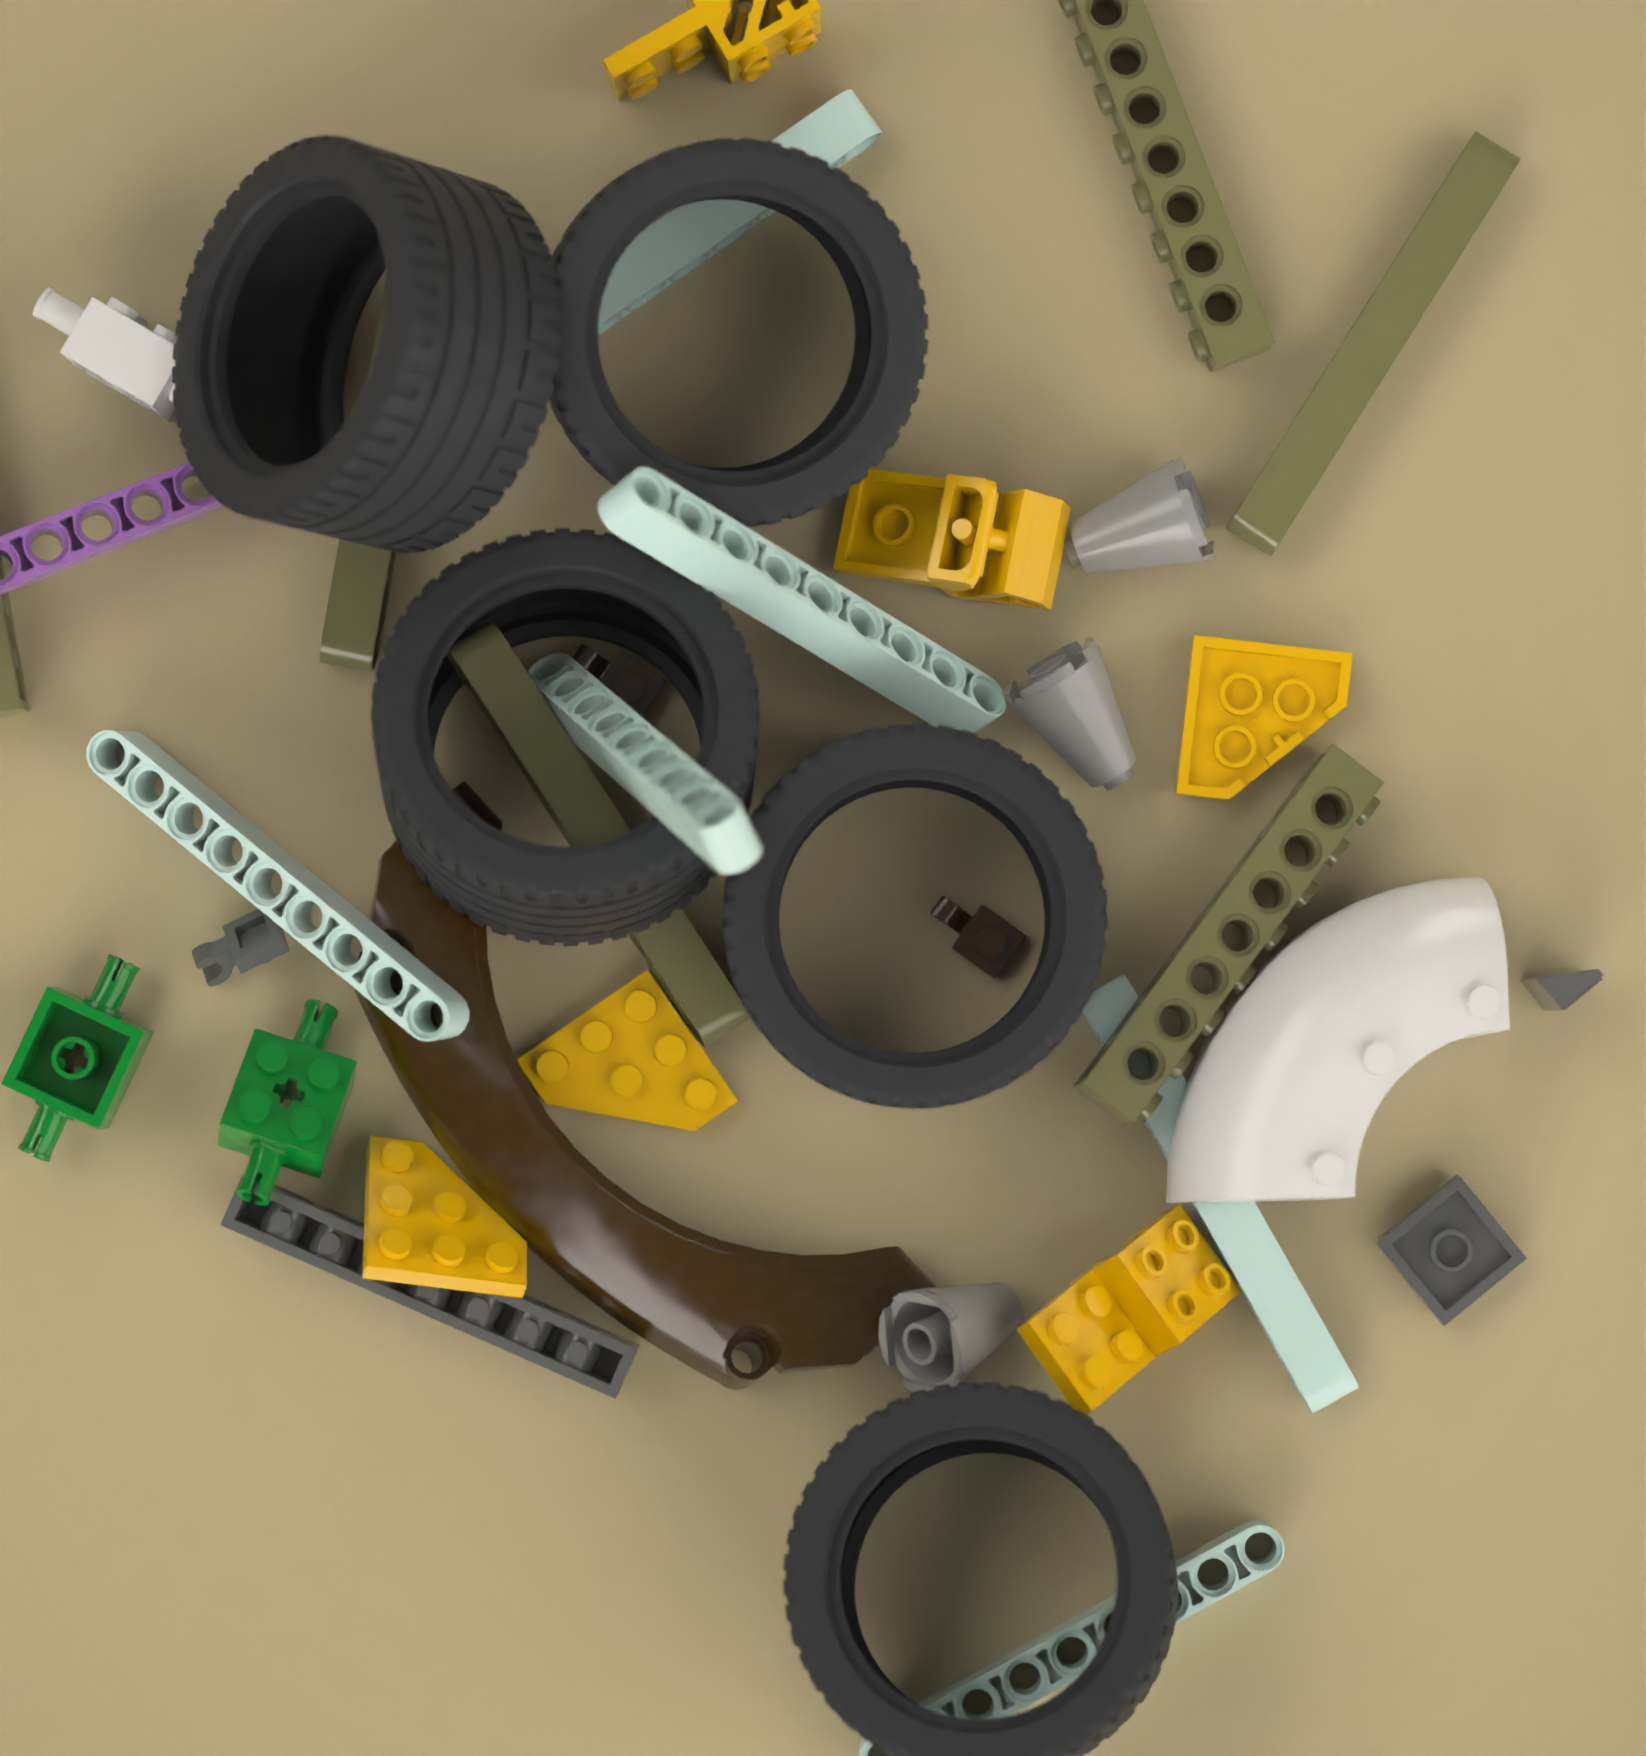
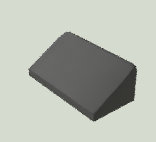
(1561, 989)

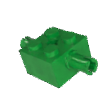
(280, 1071)
(47, 1073)

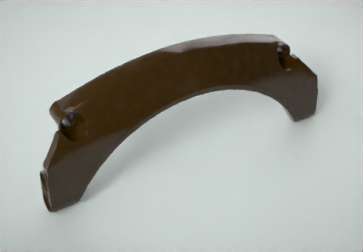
(640, 1267)

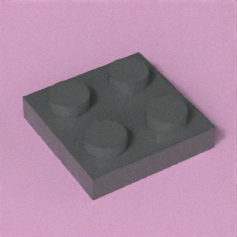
(1450, 1250)

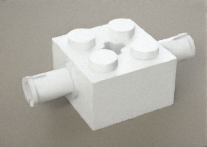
(115, 348)

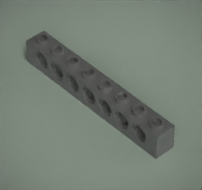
(511, 1323)

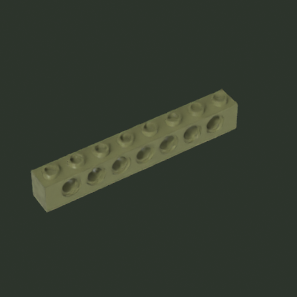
(1191, 181)
(1329, 777)

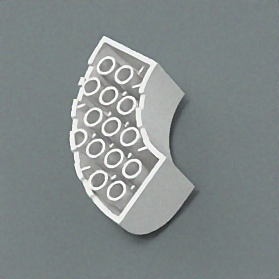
(1326, 1036)

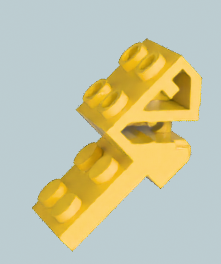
(678, 44)
(954, 537)
(1129, 1309)

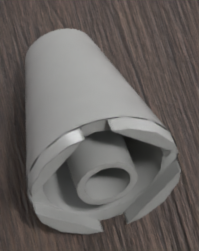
(1144, 525)
(1077, 713)
(946, 1331)

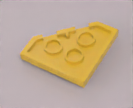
(1252, 708)
(630, 1062)
(433, 1227)

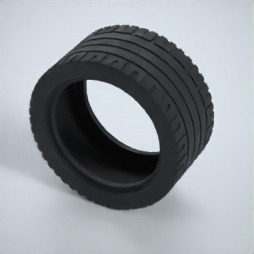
(882, 296)
(456, 363)
(531, 592)
(1042, 825)
(879, 1461)

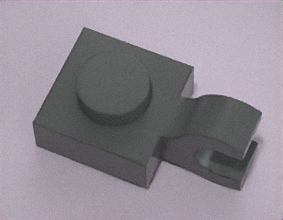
(246, 943)

